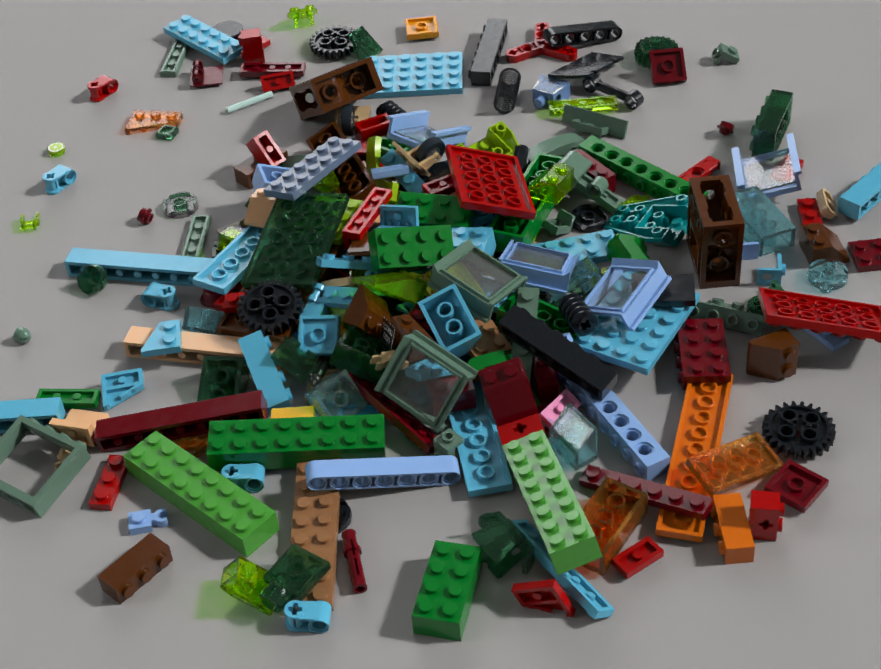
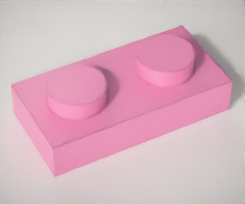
(553, 410)

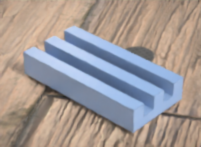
(390, 171)

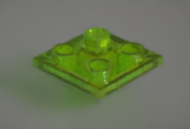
(245, 582)

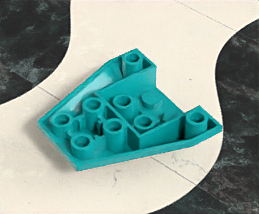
(655, 221)

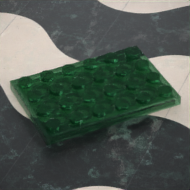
(294, 238)

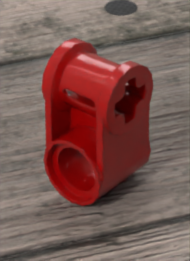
(102, 88)

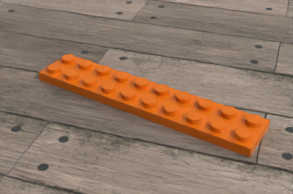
(698, 431)

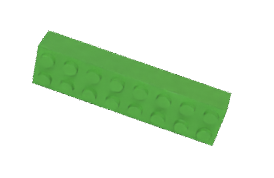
(202, 493)
(551, 502)

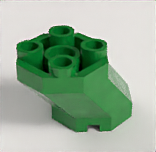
(626, 247)

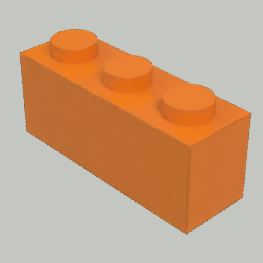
(732, 529)

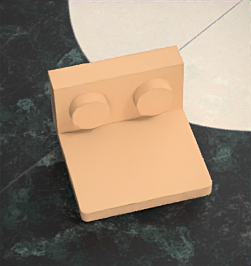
(79, 425)

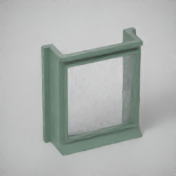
(478, 277)
(425, 379)

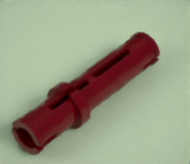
(352, 553)

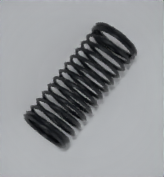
(502, 85)

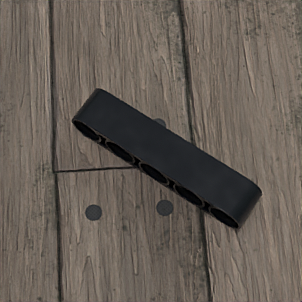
(575, 33)

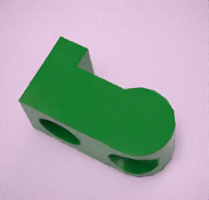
(486, 360)

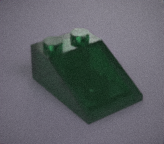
(222, 377)

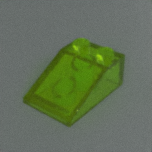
(400, 286)

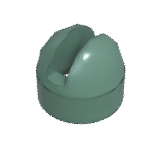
(22, 335)

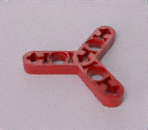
(540, 47)

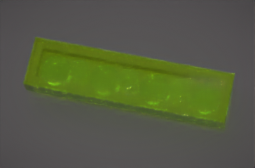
(596, 104)

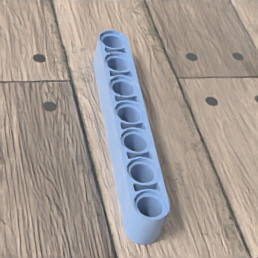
(382, 472)

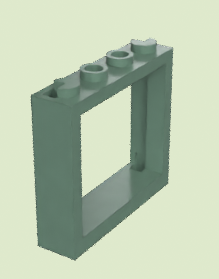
(61, 477)

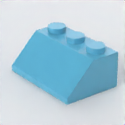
(451, 320)

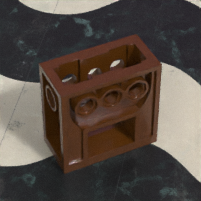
(336, 88)
(714, 232)

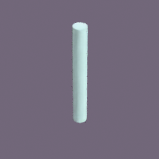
(248, 102)

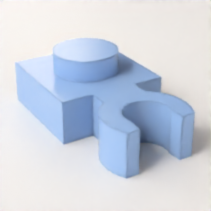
(144, 520)

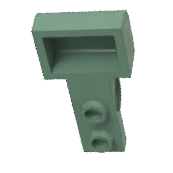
(594, 188)

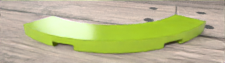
(373, 159)

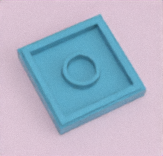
(319, 333)

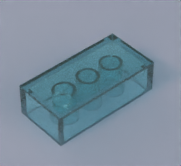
(764, 222)

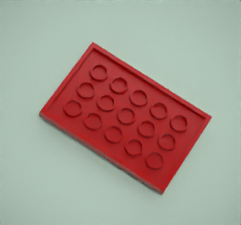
(489, 182)
(820, 314)

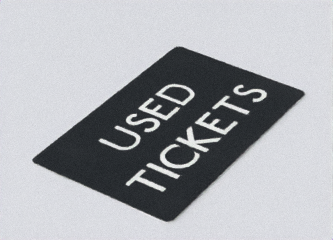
(387, 333)

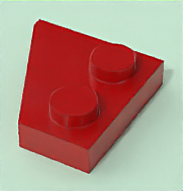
(543, 596)

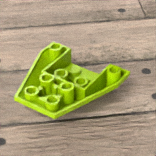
(498, 140)

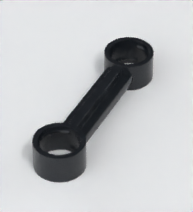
(611, 90)

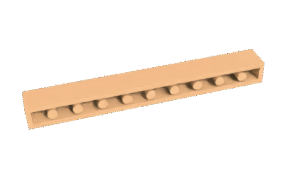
(194, 346)

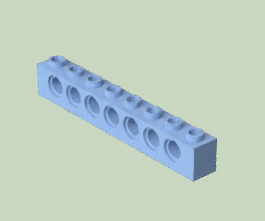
(623, 430)

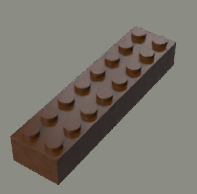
(352, 173)

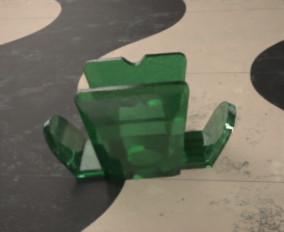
(498, 541)

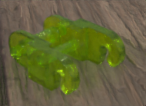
(36, 222)

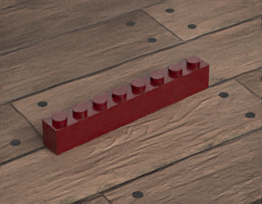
(177, 420)

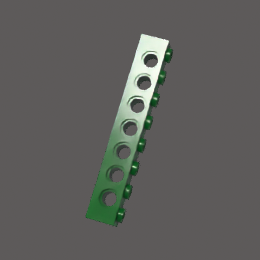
(634, 170)

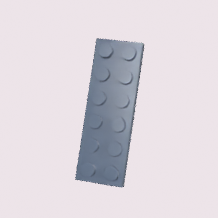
(312, 168)

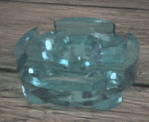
(827, 275)

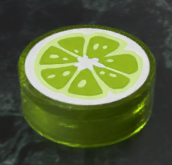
(56, 149)

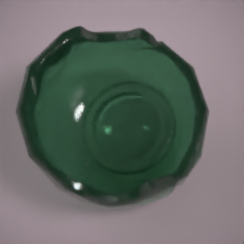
(92, 279)

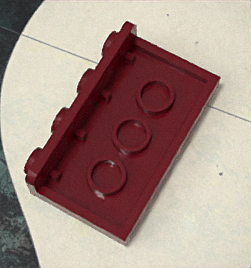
(701, 352)

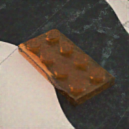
(734, 464)

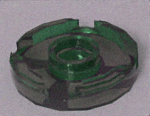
(180, 205)

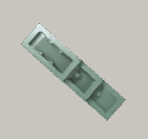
(556, 145)

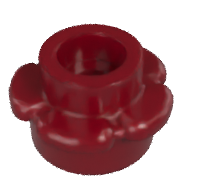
(725, 128)
(145, 216)

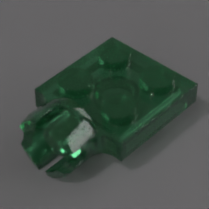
(292, 577)

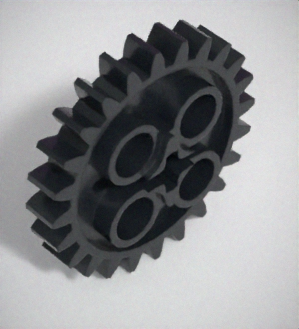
(332, 42)
(270, 307)
(816, 430)

